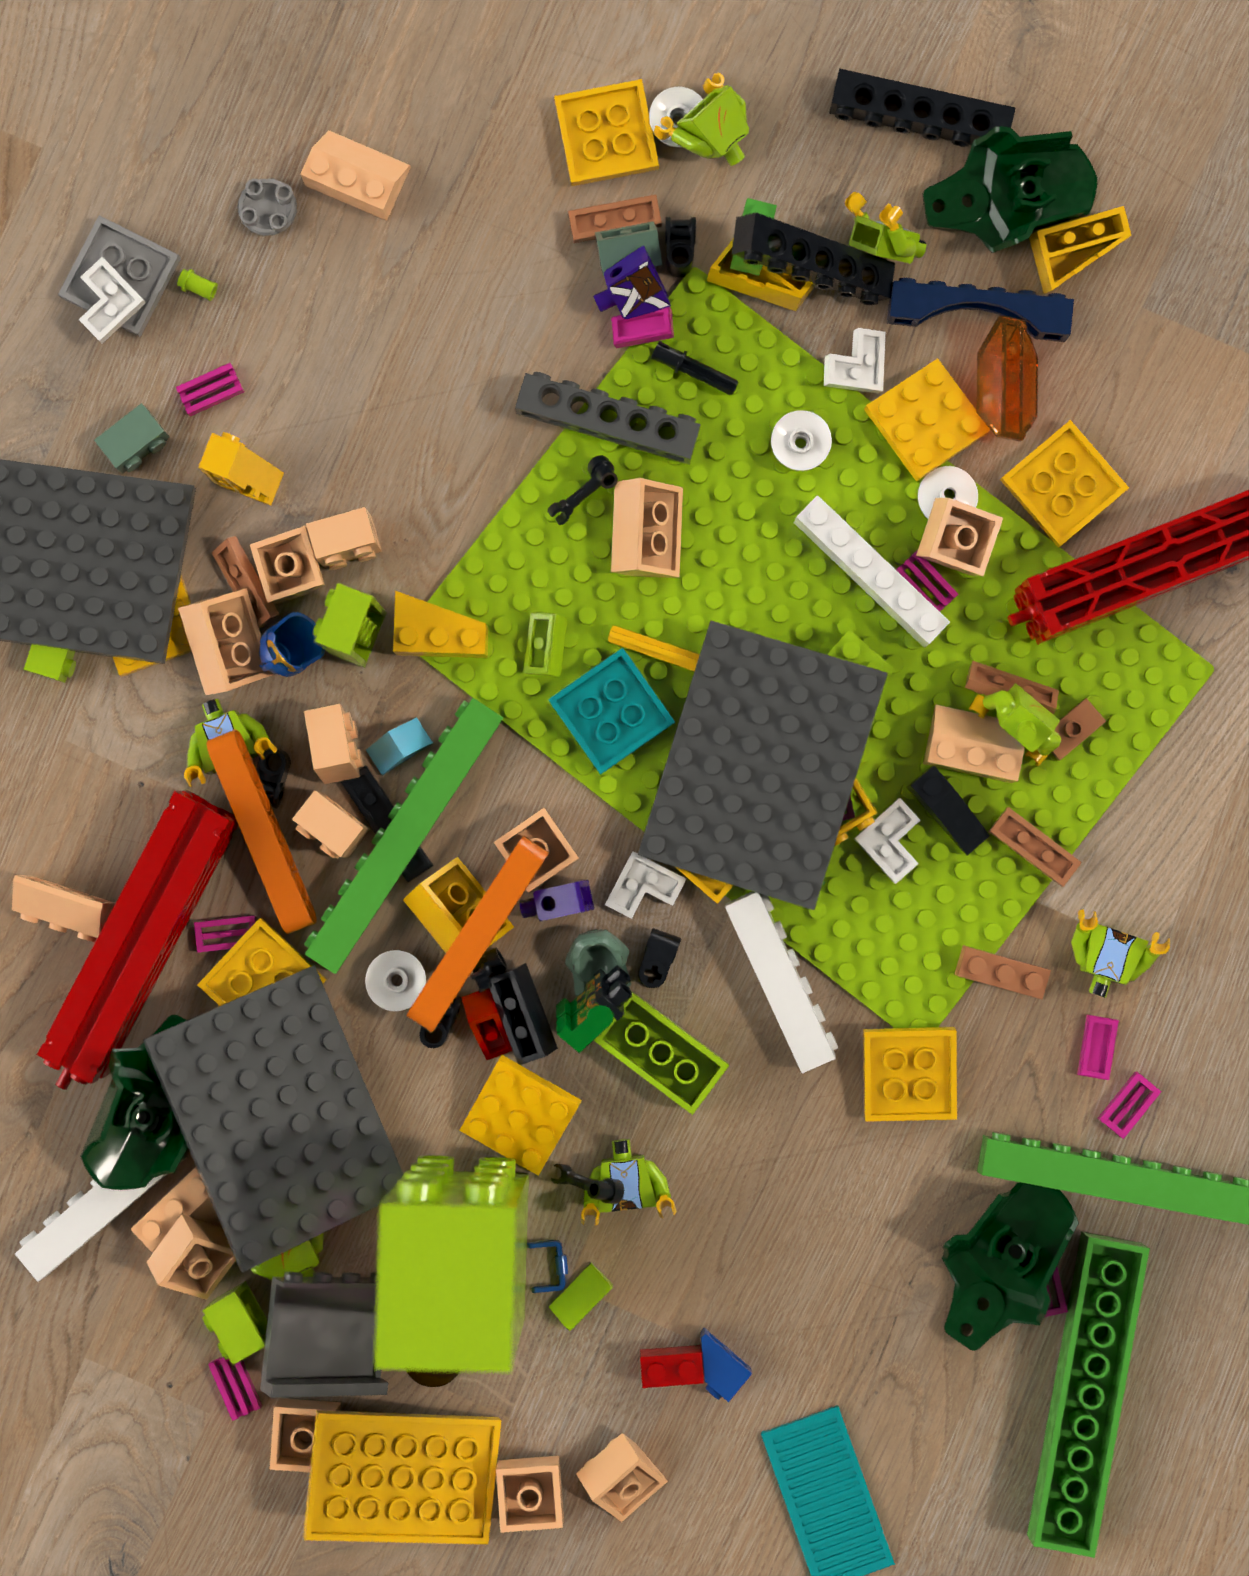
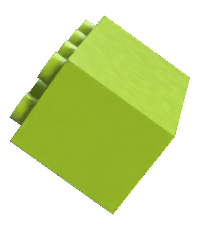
(452, 1267)

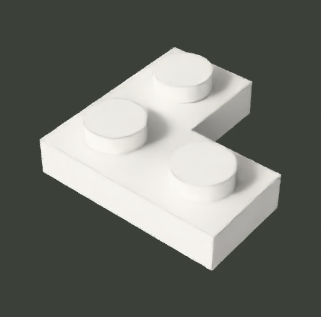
(116, 302)
(864, 369)
(882, 842)
(643, 876)

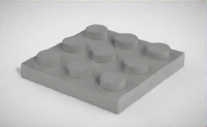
(136, 259)

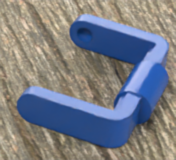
(560, 1263)

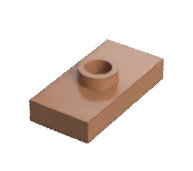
(1076, 727)

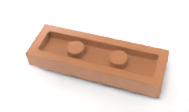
(614, 215)
(241, 575)
(989, 680)
(1035, 847)
(1002, 972)

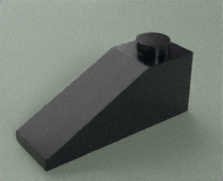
(948, 809)

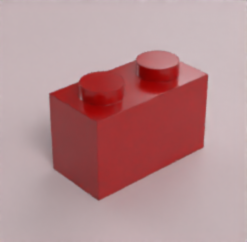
(671, 1366)

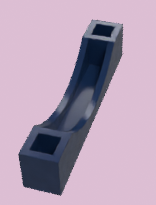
(1045, 316)

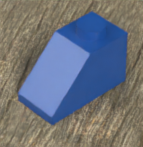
(722, 1368)

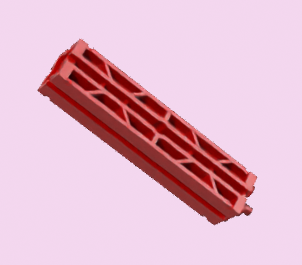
(1134, 570)
(137, 938)

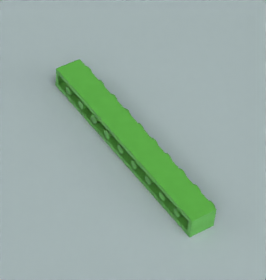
(403, 836)
(1114, 1178)

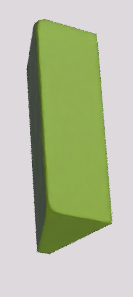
(545, 644)
(580, 1296)

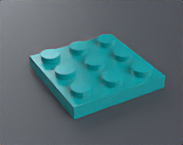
(611, 711)

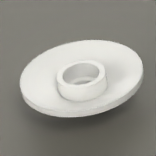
(672, 103)
(805, 426)
(946, 478)
(380, 985)

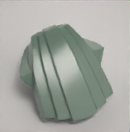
(593, 952)

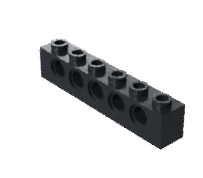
(913, 97)
(812, 258)

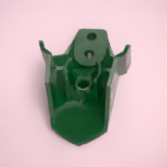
(1014, 187)
(135, 1126)
(1007, 1262)

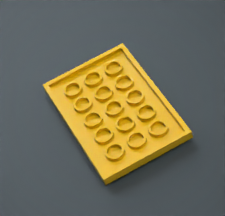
(401, 1478)

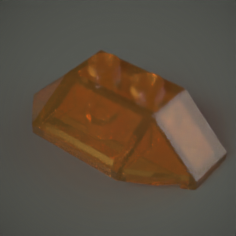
(1007, 379)

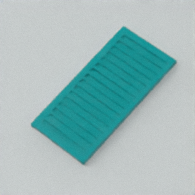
(827, 1496)

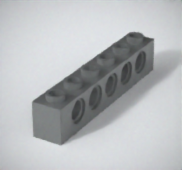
(648, 440)

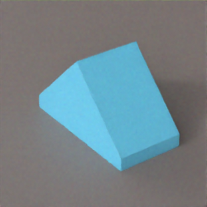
(398, 745)

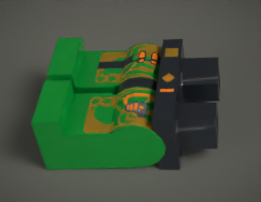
(594, 1008)

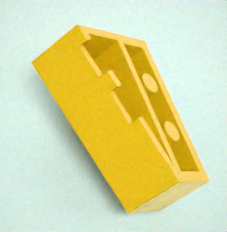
(1074, 245)
(768, 286)
(240, 469)
(435, 631)

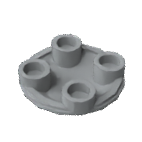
(267, 206)

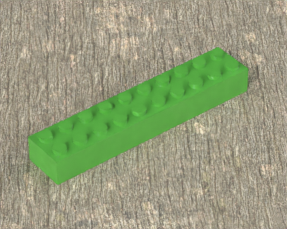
(1087, 1394)

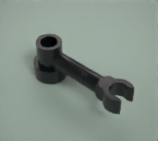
(601, 475)
(492, 963)
(607, 1190)

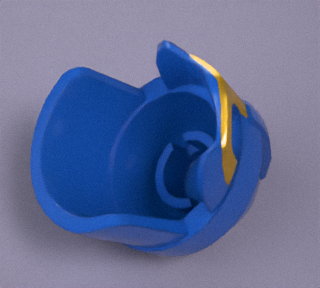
(289, 646)

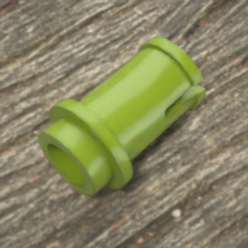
(197, 284)

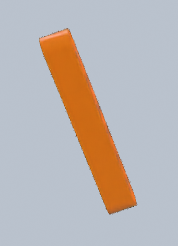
(261, 831)
(477, 934)

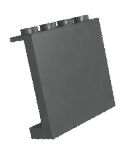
(322, 1337)

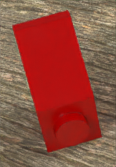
(486, 1024)

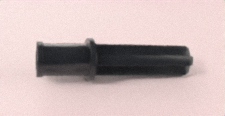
(681, 362)

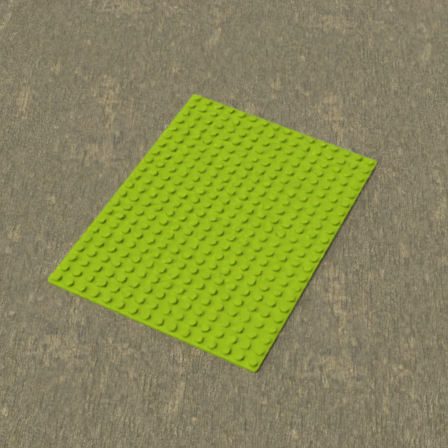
(765, 576)

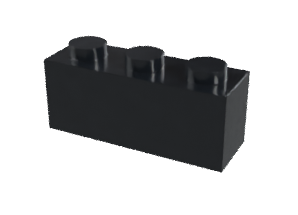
(522, 1014)

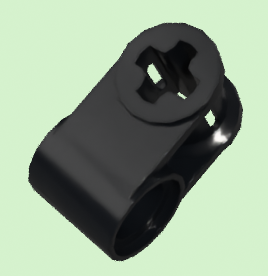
(680, 240)
(274, 780)
(660, 953)
(445, 1025)

